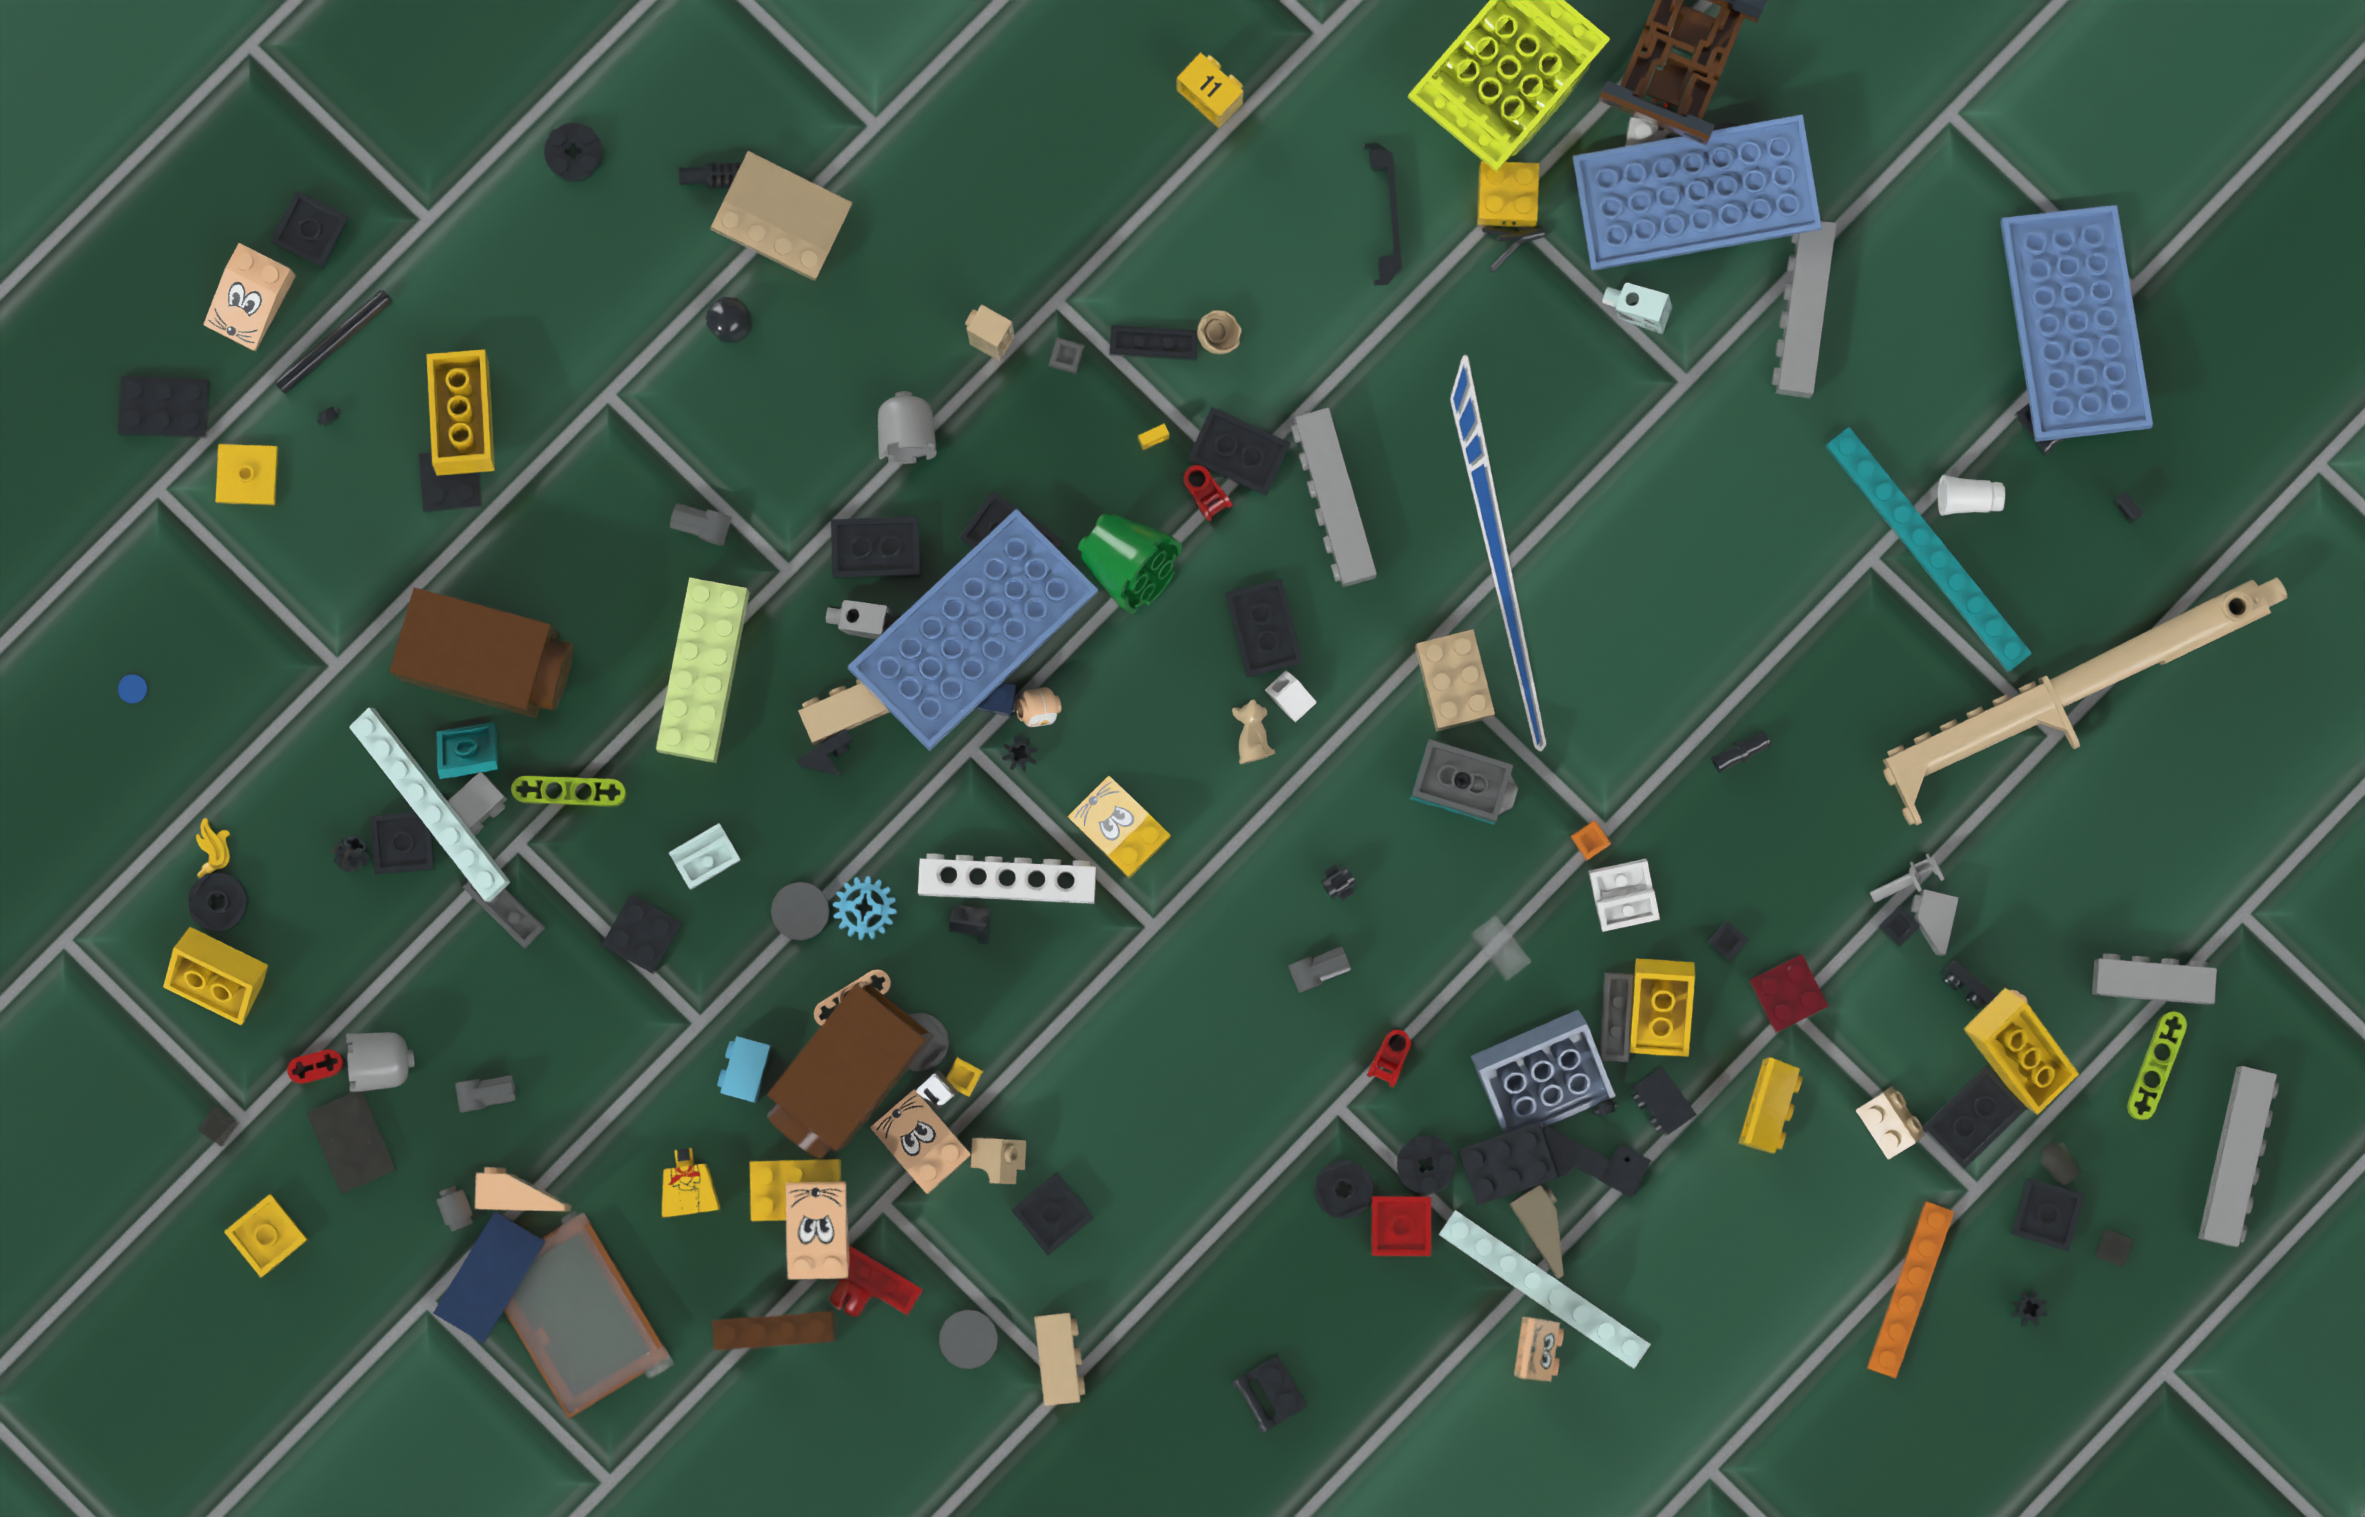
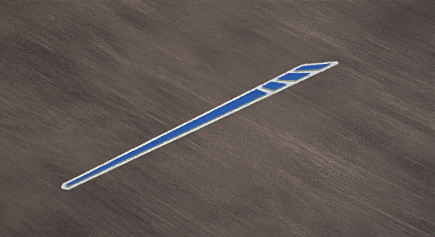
(1478, 467)

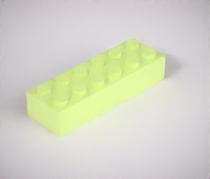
(702, 670)

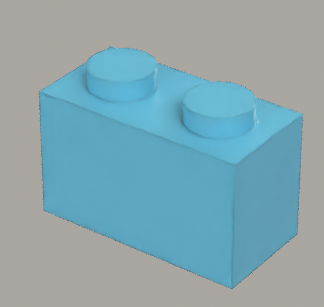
(745, 1069)

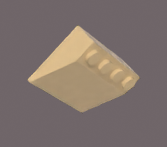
(781, 216)

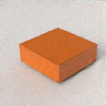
(1590, 840)

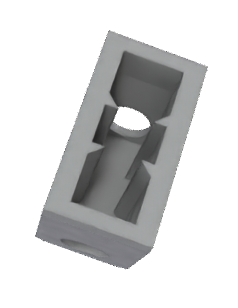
(872, 618)

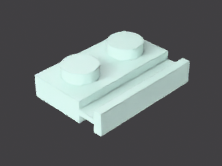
(704, 856)

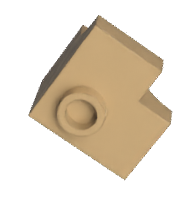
(999, 1158)

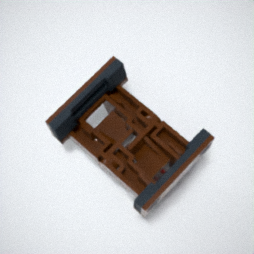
(1670, 83)

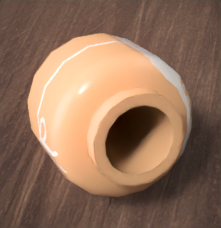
(1038, 707)

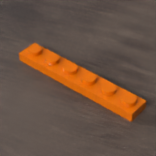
(1910, 1289)

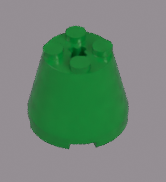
(1130, 560)

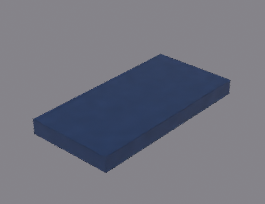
(489, 1277)

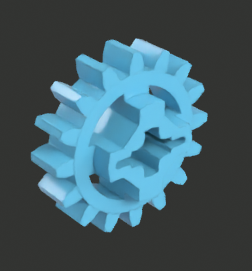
(851, 907)

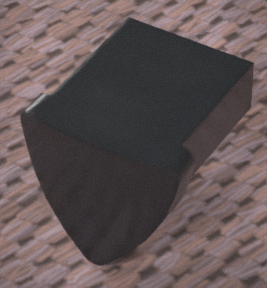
(971, 921)

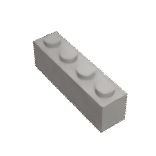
(2154, 980)

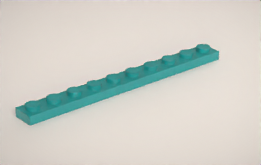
(1928, 549)

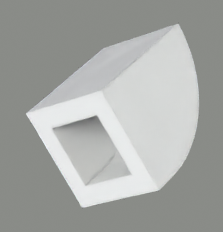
(1290, 696)

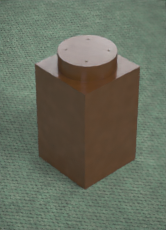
(481, 654)
(846, 1071)

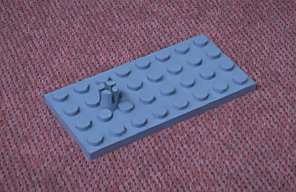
(1695, 196)
(2076, 323)
(972, 629)

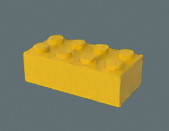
(460, 412)
(2021, 1051)

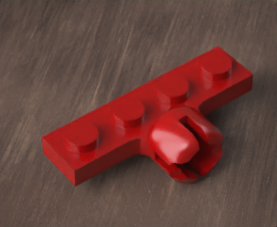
(870, 1280)

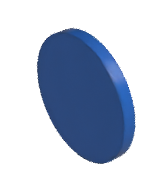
(132, 688)

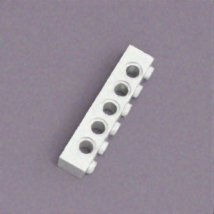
(1081, 892)

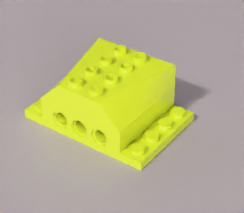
(1508, 74)

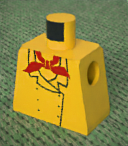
(688, 1187)

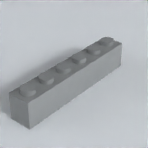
(1804, 312)
(1334, 496)
(2238, 1156)

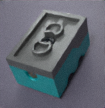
(1464, 782)

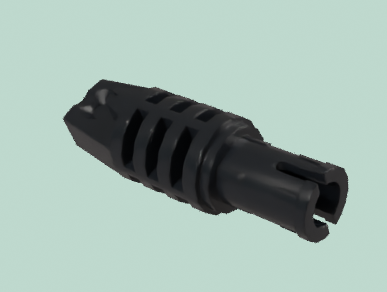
(712, 175)

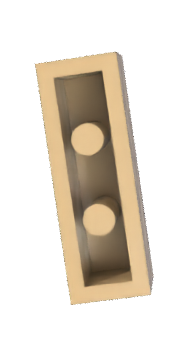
(989, 332)
(840, 711)
(1059, 1359)

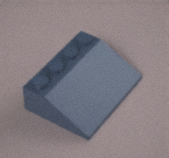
(1543, 1074)

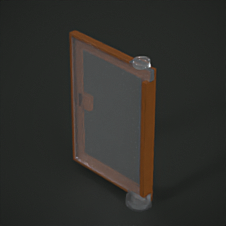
(583, 1319)

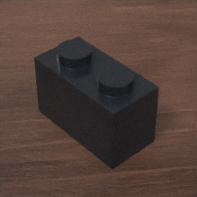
(1662, 1101)

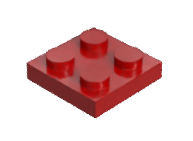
(1401, 1226)

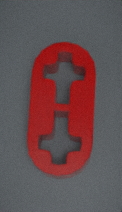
(317, 1073)

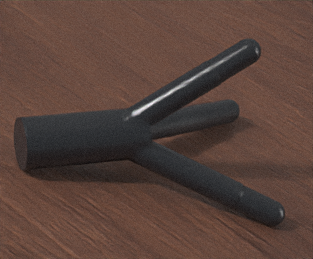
(1518, 237)

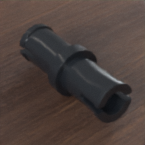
(1741, 752)

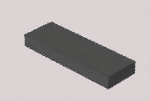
(510, 915)
(1616, 1017)

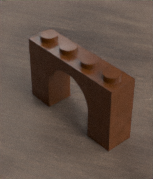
(775, 1330)

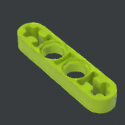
(568, 794)
(2161, 1067)

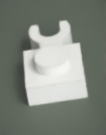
(1644, 132)

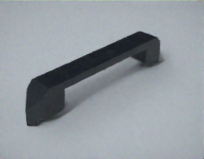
(1382, 160)

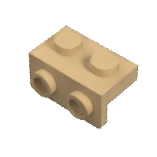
(1891, 1122)

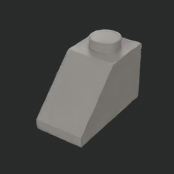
(1935, 916)

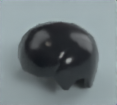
(729, 319)

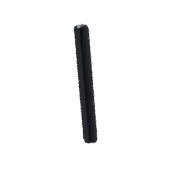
(333, 341)

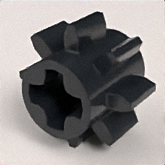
(1017, 746)
(351, 853)
(1338, 882)
(2037, 1311)

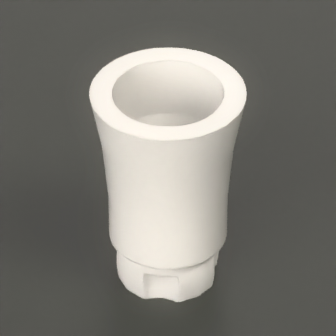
(1969, 495)

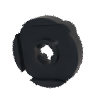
(586, 162)
(201, 903)
(1425, 1147)
(1335, 1204)

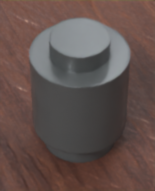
(454, 1208)

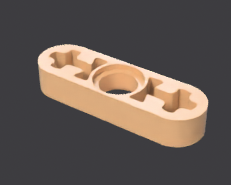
(841, 993)

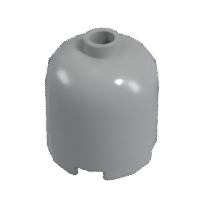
(906, 429)
(377, 1061)

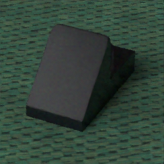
(819, 759)

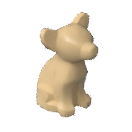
(1253, 738)

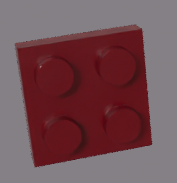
(1788, 993)

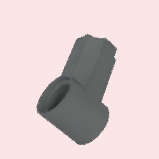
(708, 525)
(1313, 971)
(478, 1094)

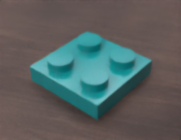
(467, 750)

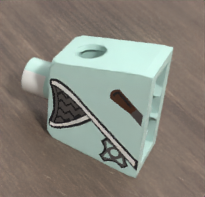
(1649, 312)

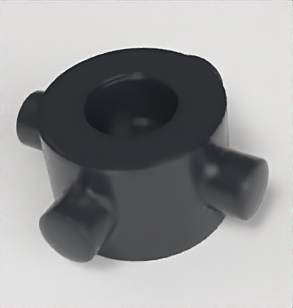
(328, 416)
(1605, 1108)

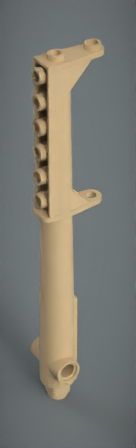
(2046, 701)

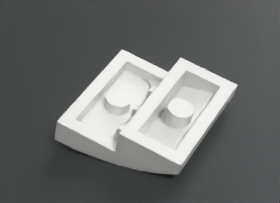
(1624, 895)

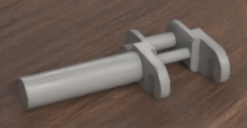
(1912, 877)

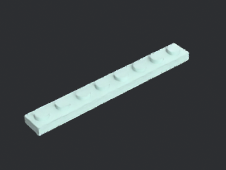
(429, 804)
(1544, 1289)

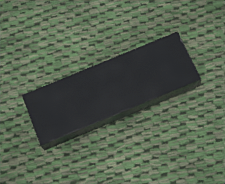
(1153, 343)

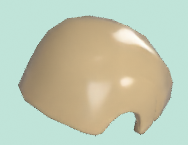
(1219, 332)

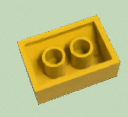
(215, 975)
(1770, 1106)

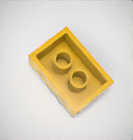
(770, 1178)

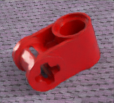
(1207, 493)
(1389, 1059)

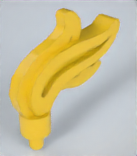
(215, 846)

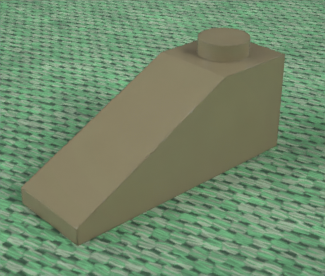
(1540, 1221)

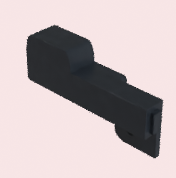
(1615, 1173)

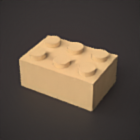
(1454, 680)

